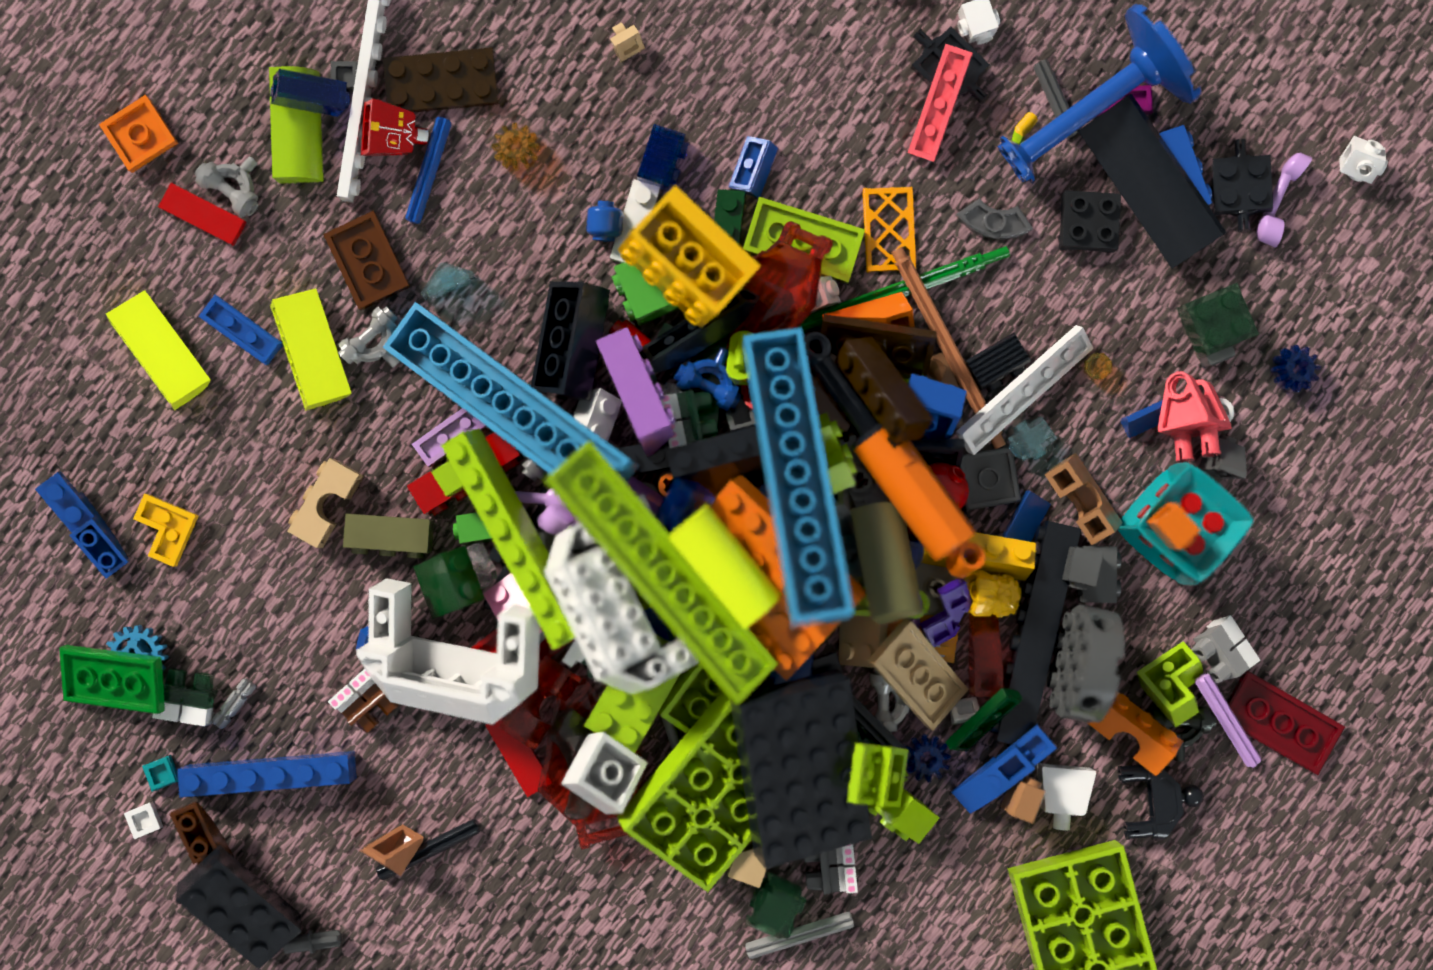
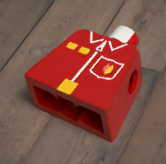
(389, 130)

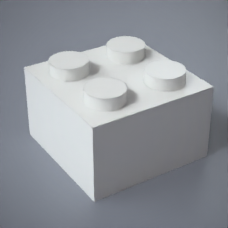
(604, 773)

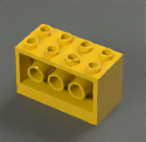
(687, 257)

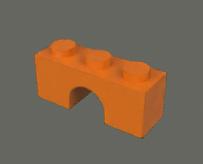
(1156, 742)

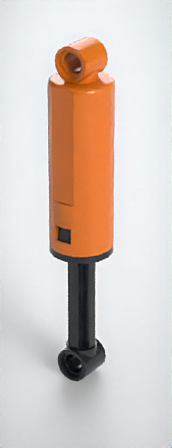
(900, 472)

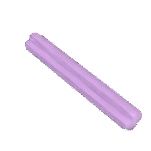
(1228, 720)

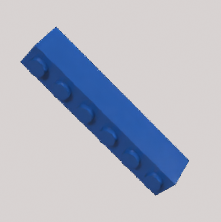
(267, 774)

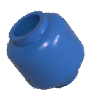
(604, 222)

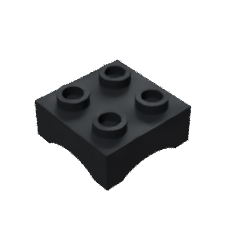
(1090, 221)

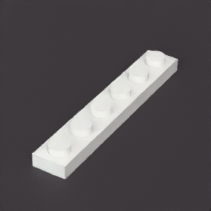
(1025, 389)

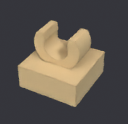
(626, 41)

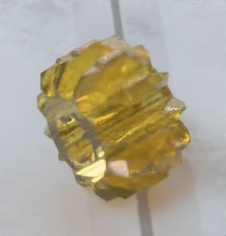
(516, 156)

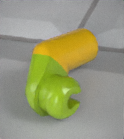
(1024, 127)

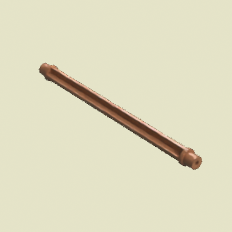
(943, 336)

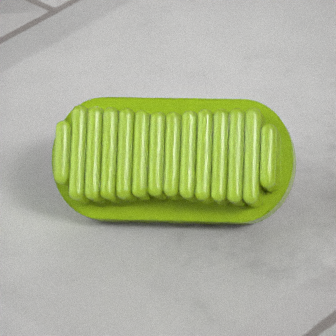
(735, 363)

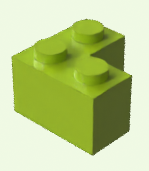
(838, 456)
(1168, 681)
(908, 821)

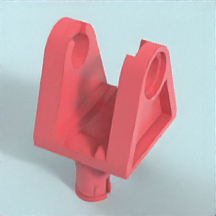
(1192, 416)

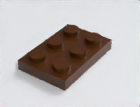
(366, 260)

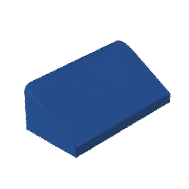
(753, 166)
(1142, 420)
(1027, 517)

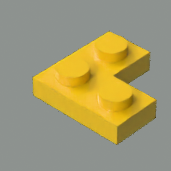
(173, 525)

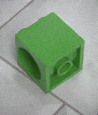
(643, 300)

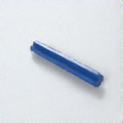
(428, 170)

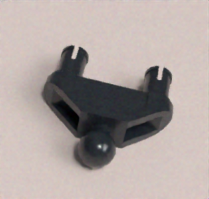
(1164, 802)

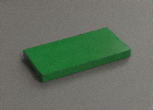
(112, 679)

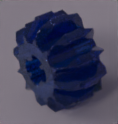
(1304, 374)
(934, 750)

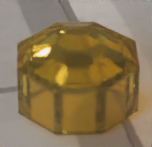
(1097, 366)

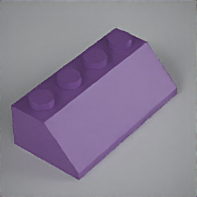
(637, 390)

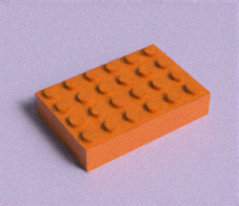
(749, 519)

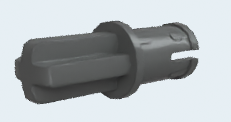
(314, 941)

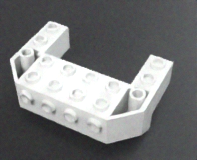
(608, 616)
(446, 675)

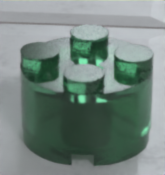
(775, 906)

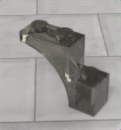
(569, 735)

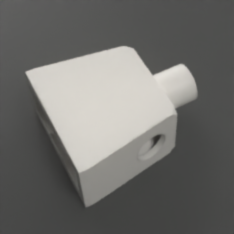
(1066, 790)

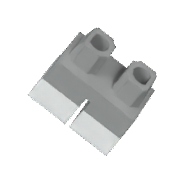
(1224, 650)

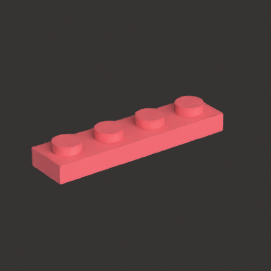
(940, 102)

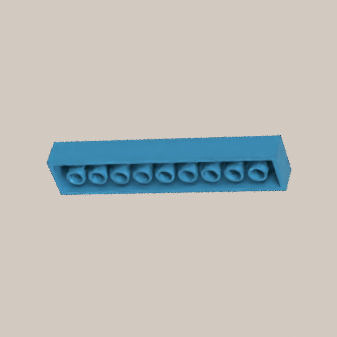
(495, 393)
(797, 479)

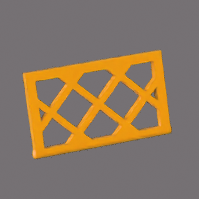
(869, 215)

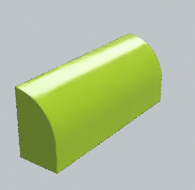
(295, 139)

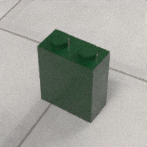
(449, 582)

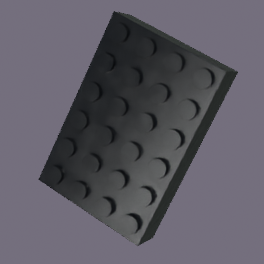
(798, 767)

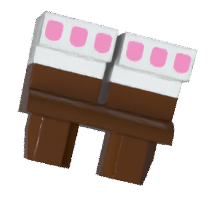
(358, 700)

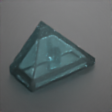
(446, 280)

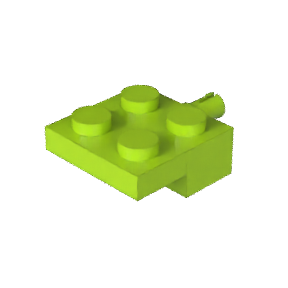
(878, 775)

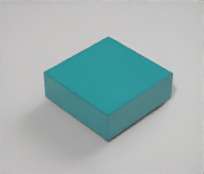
(161, 773)

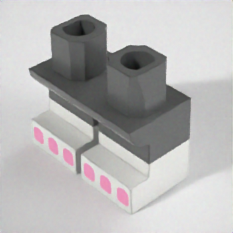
(836, 871)

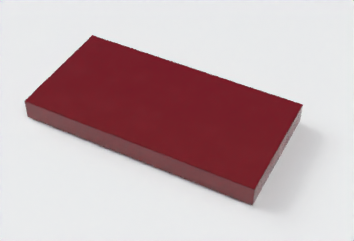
(1284, 722)

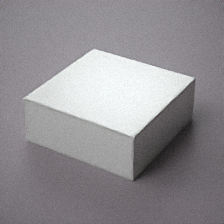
(143, 820)

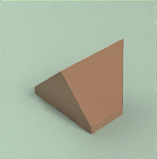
(395, 848)

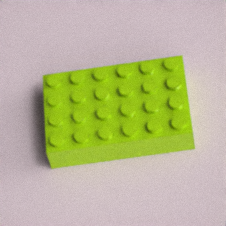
(695, 801)
(1082, 911)

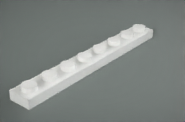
(365, 79)

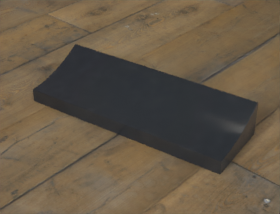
(1152, 181)

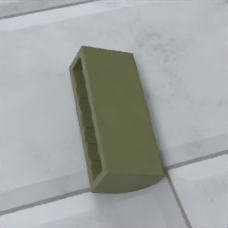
(886, 562)

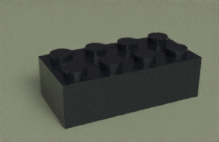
(568, 339)
(238, 907)

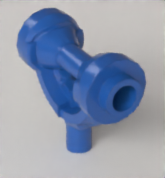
(690, 377)

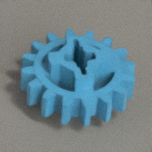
(138, 642)

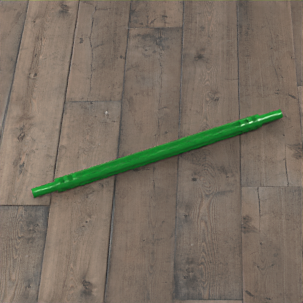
(930, 279)

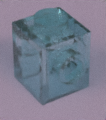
(1031, 439)

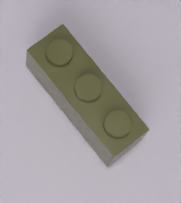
(388, 535)

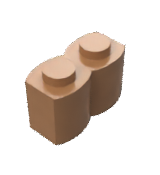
(1024, 799)

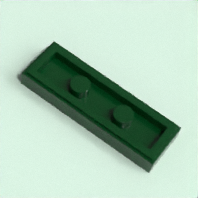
(984, 720)

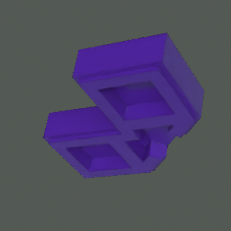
(955, 602)

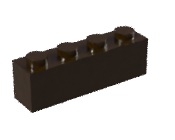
(883, 389)

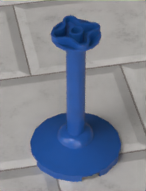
(1153, 60)

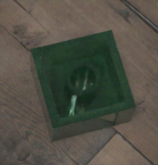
(1217, 320)

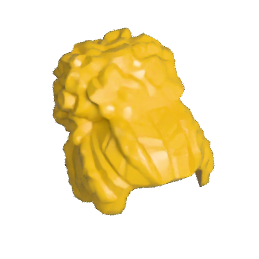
(993, 594)

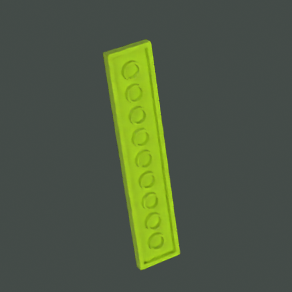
(660, 571)

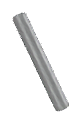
(800, 935)

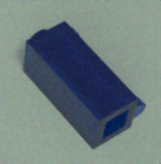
(309, 93)

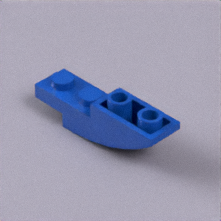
(84, 523)
(1004, 770)

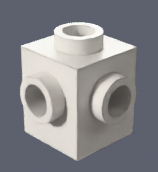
(1363, 160)

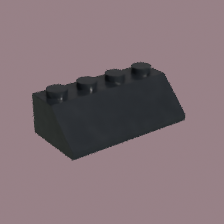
(719, 460)

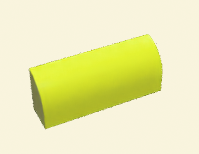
(159, 349)
(310, 349)
(725, 566)

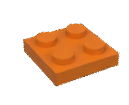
(138, 133)

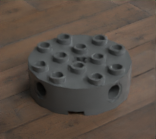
(1086, 664)

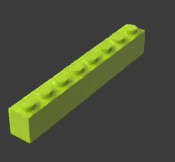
(509, 529)

